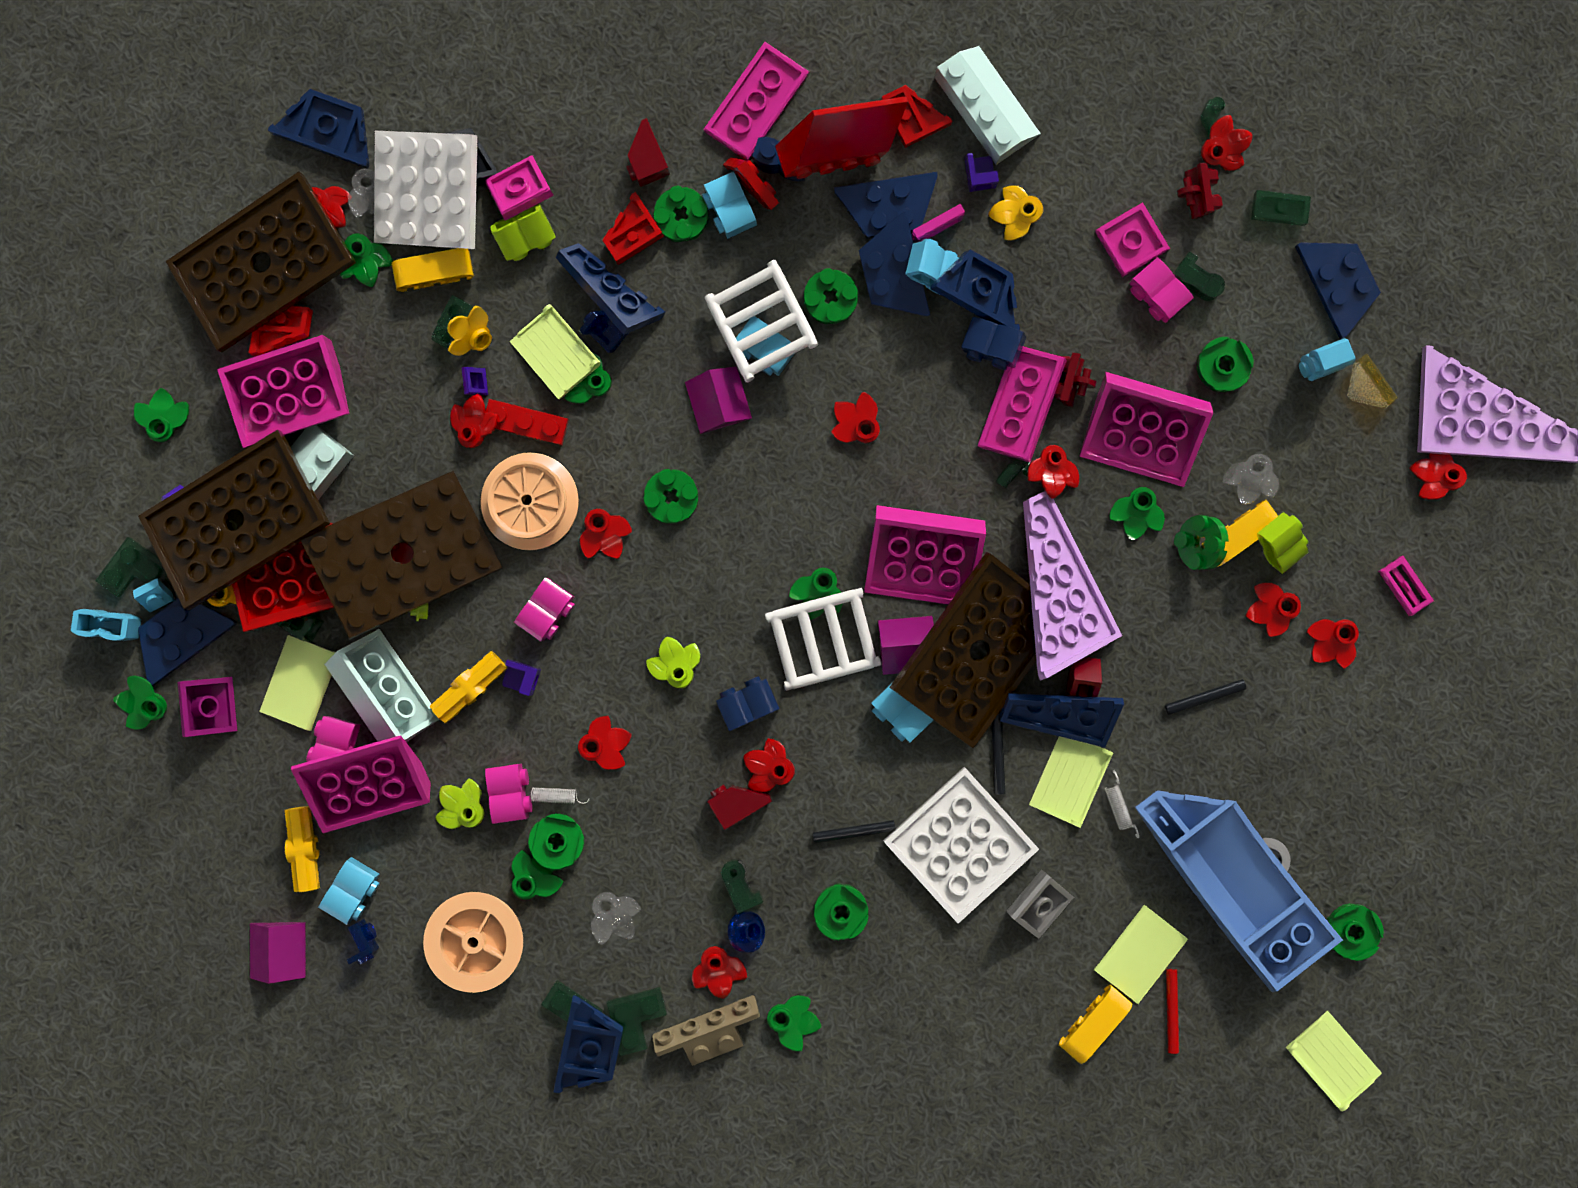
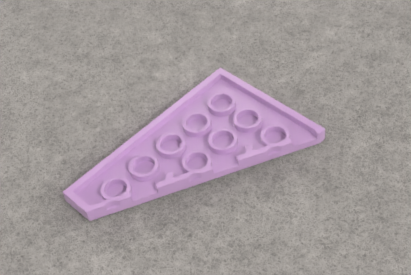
(1477, 418)
(1066, 601)

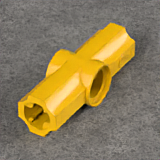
(468, 687)
(301, 849)

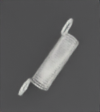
(554, 795)
(1120, 796)

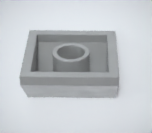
(1039, 904)

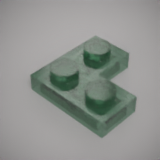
(130, 562)
(631, 1011)

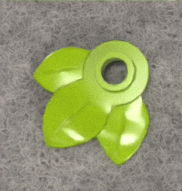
(674, 658)
(457, 802)

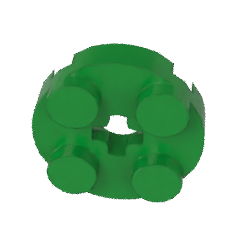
(696, 210)
(815, 298)
(1228, 349)
(675, 511)
(1189, 542)
(565, 855)
(843, 927)
(1368, 938)

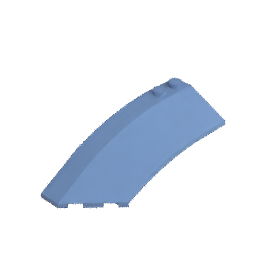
(1240, 884)

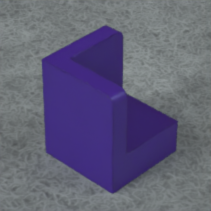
(980, 173)
(521, 677)

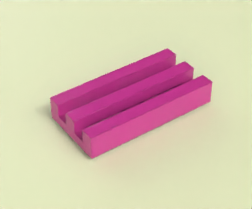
(938, 224)
(1384, 572)

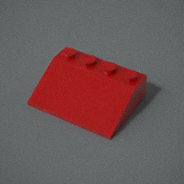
(841, 137)
(280, 591)

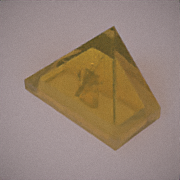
(1369, 385)

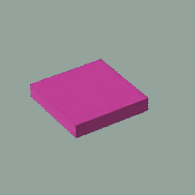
(518, 187)
(1132, 239)

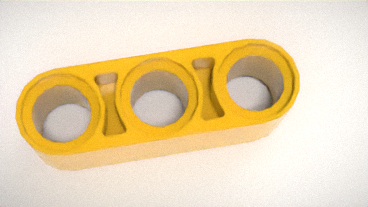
(432, 268)
(1245, 529)
(1097, 1024)

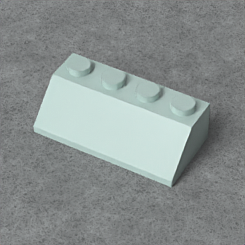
(985, 103)
(320, 458)
(381, 688)

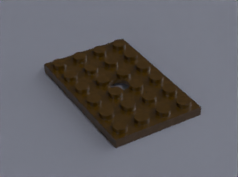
(219, 266)
(192, 529)
(374, 589)
(941, 674)

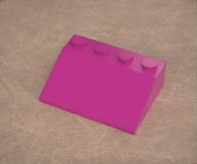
(285, 390)
(1146, 429)
(922, 554)
(363, 783)

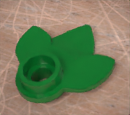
(367, 261)
(586, 390)
(161, 411)
(1137, 517)
(808, 589)
(137, 703)
(541, 879)
(797, 1023)

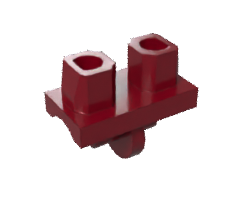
(1198, 190)
(1073, 368)

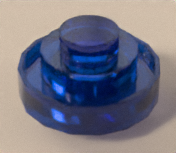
(746, 931)

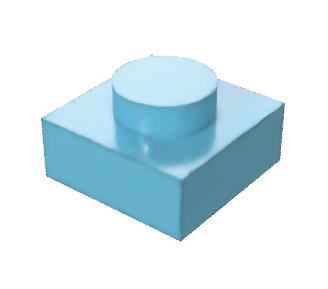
(153, 595)

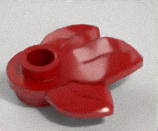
(1229, 142)
(332, 201)
(853, 417)
(472, 418)
(1053, 474)
(1435, 475)
(605, 538)
(1269, 608)
(1331, 644)
(608, 742)
(764, 766)
(718, 976)

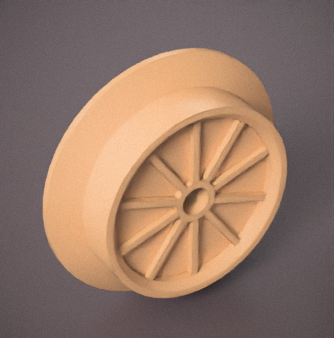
(552, 504)
(454, 954)

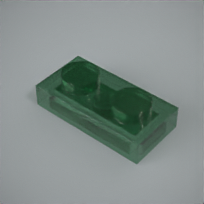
(1281, 208)
(560, 999)

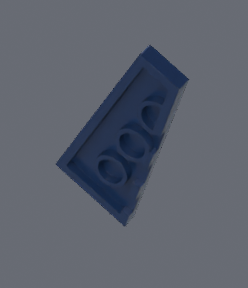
(620, 304)
(1069, 717)

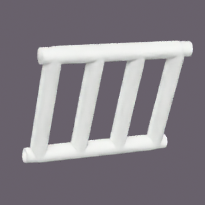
(796, 316)
(828, 604)

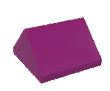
(718, 399)
(900, 640)
(207, 706)
(277, 951)

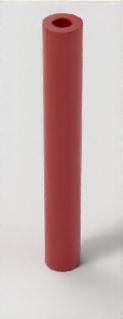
(1172, 1011)

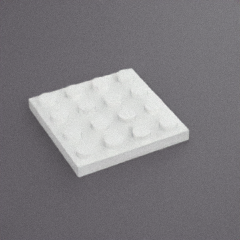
(425, 189)
(961, 845)

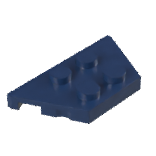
(326, 126)
(880, 202)
(885, 268)
(1340, 281)
(979, 288)
(177, 636)
(588, 1047)

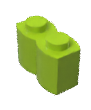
(523, 232)
(1283, 542)

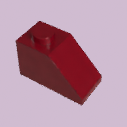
(645, 157)
(1084, 678)
(735, 803)

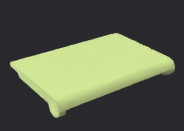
(555, 352)
(298, 683)
(1071, 780)
(1141, 954)
(1334, 1061)

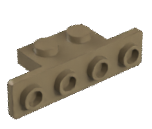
(709, 1033)

